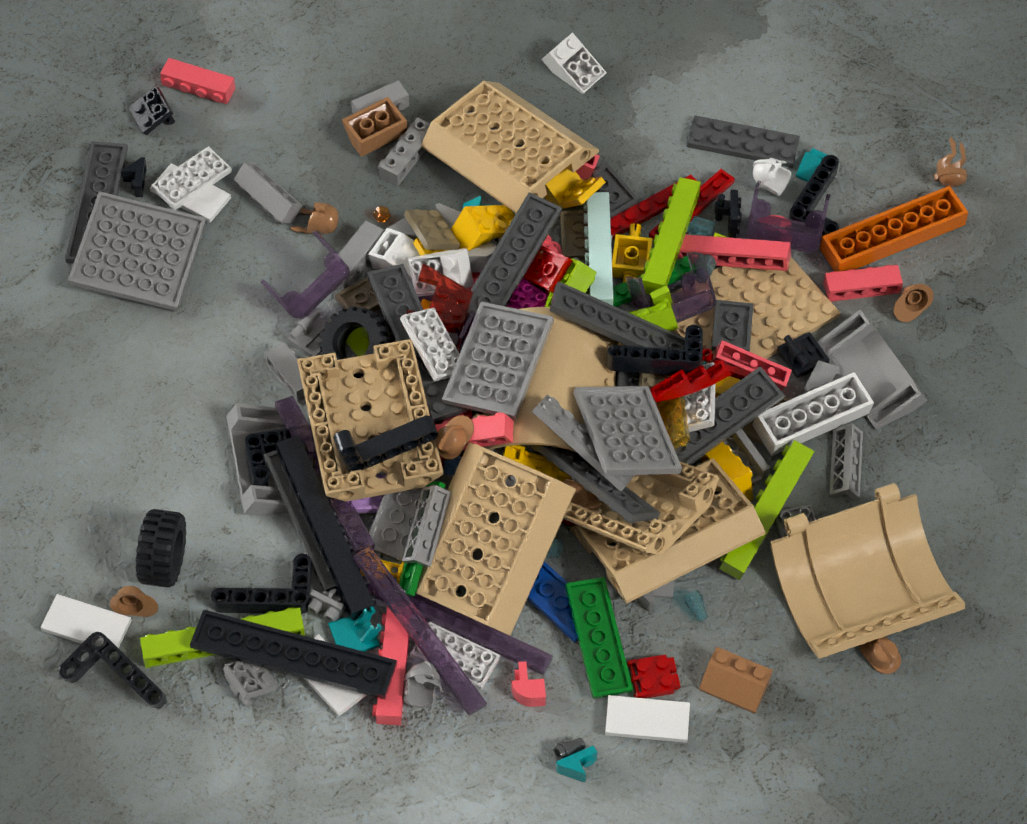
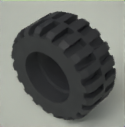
(347, 321)
(161, 548)

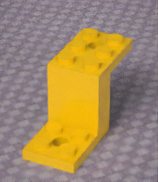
(570, 190)
(476, 227)

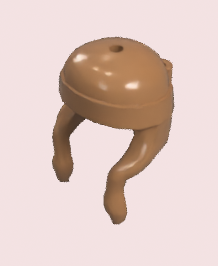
(952, 174)
(322, 219)

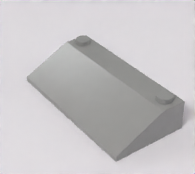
(861, 349)
(243, 421)

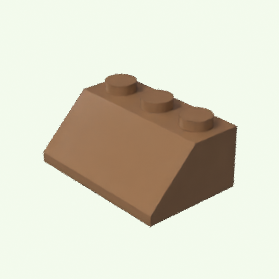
(375, 126)
(736, 680)

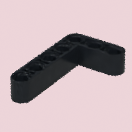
(814, 192)
(659, 360)
(385, 445)
(255, 447)
(269, 595)
(117, 665)

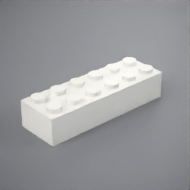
(813, 413)

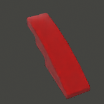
(684, 384)

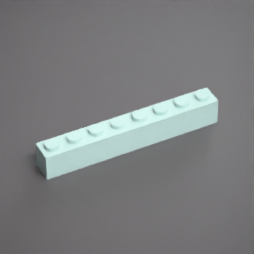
(599, 245)

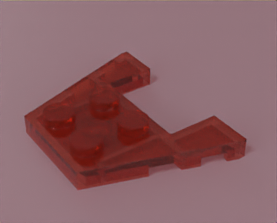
(449, 298)

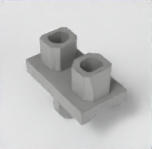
(327, 602)

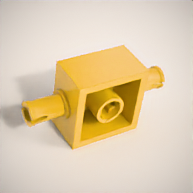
(630, 253)

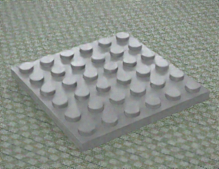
(137, 251)

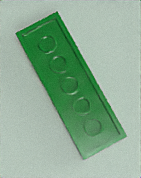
(598, 638)

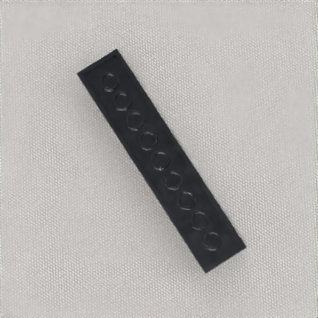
(294, 654)

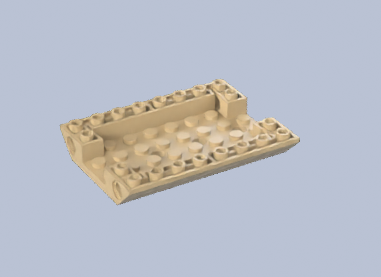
(491, 156)
(395, 396)
(676, 496)
(719, 530)
(510, 548)

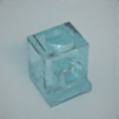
(701, 227)

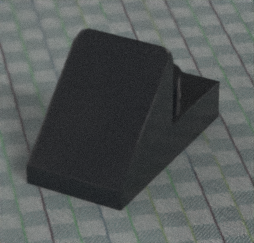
(136, 175)

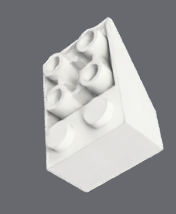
(574, 64)
(393, 249)
(450, 263)

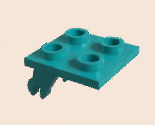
(356, 633)

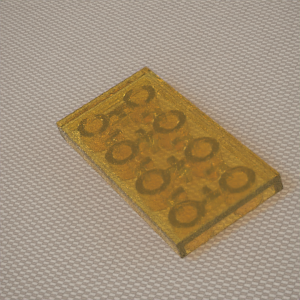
(675, 420)

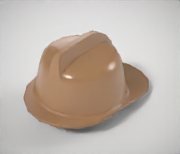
(913, 302)
(454, 436)
(583, 497)
(134, 602)
(882, 655)

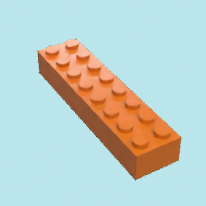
(894, 230)

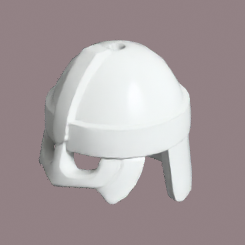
(771, 174)

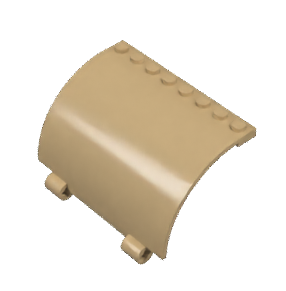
(569, 360)
(861, 573)

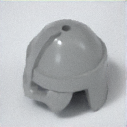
(421, 685)

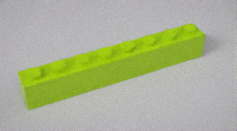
(671, 234)
(769, 504)
(175, 645)

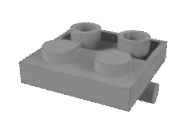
(307, 334)
(249, 680)

